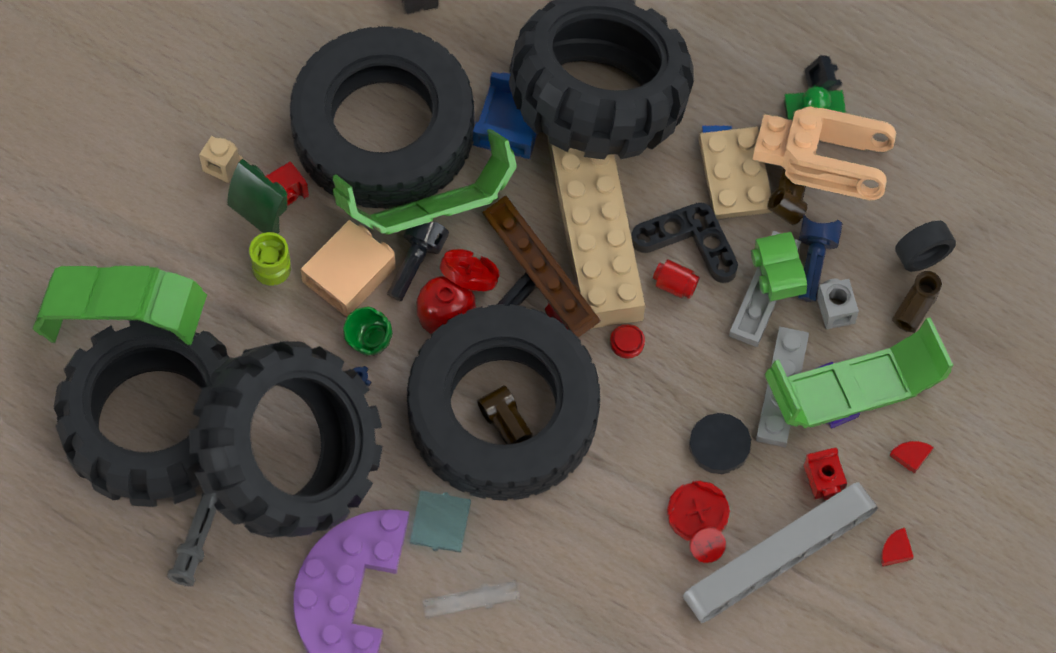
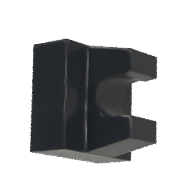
(822, 74)

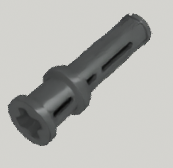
(191, 551)

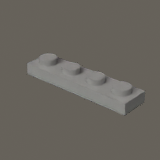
(754, 311)
(790, 350)

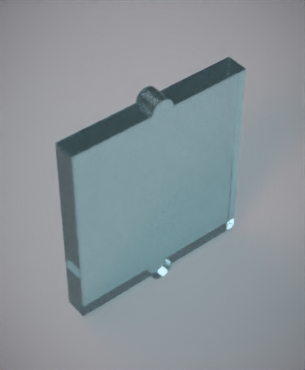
(440, 521)

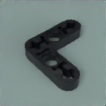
(690, 228)

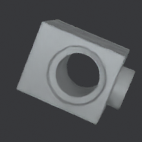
(833, 314)

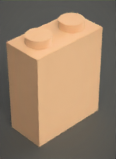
(348, 267)

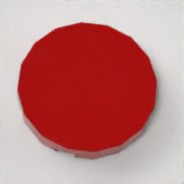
(469, 271)
(697, 506)

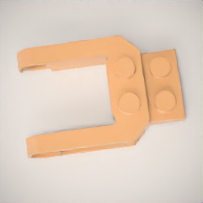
(796, 141)

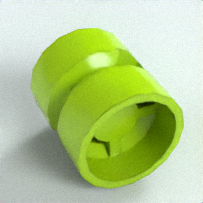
(270, 258)

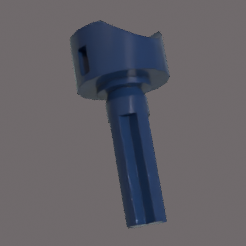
(818, 238)

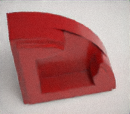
(911, 454)
(896, 548)

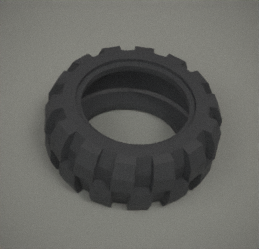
(593, 117)
(90, 382)
(345, 435)

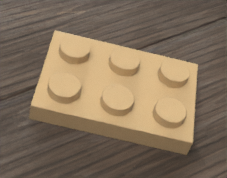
(733, 178)

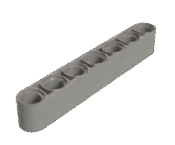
(780, 552)

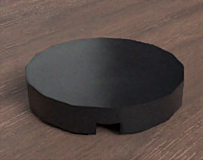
(720, 443)

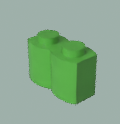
(780, 266)

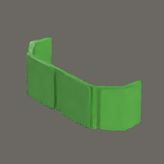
(483, 192)
(121, 294)
(863, 381)

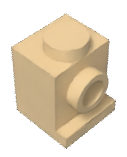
(221, 153)

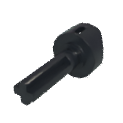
(423, 240)

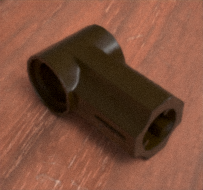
(788, 200)
(917, 302)
(501, 410)

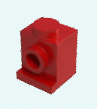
(291, 181)
(822, 462)

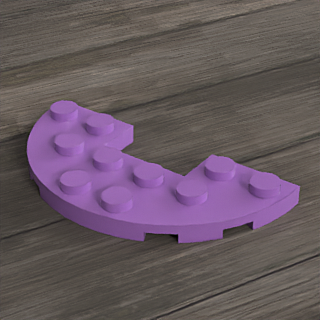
(333, 577)

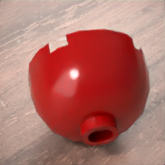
(441, 301)

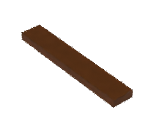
(541, 267)

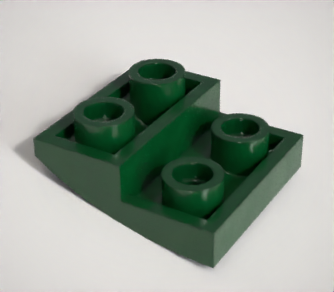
(256, 197)

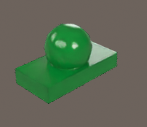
(815, 97)

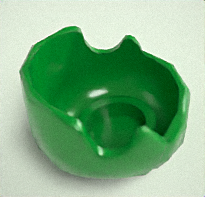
(367, 331)

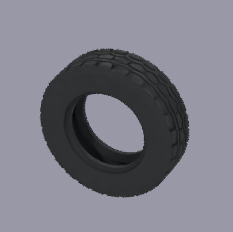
(370, 58)
(515, 336)

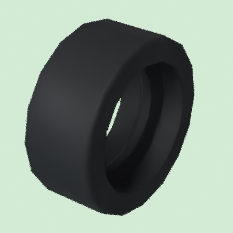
(925, 246)

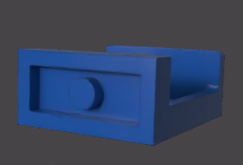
(503, 117)

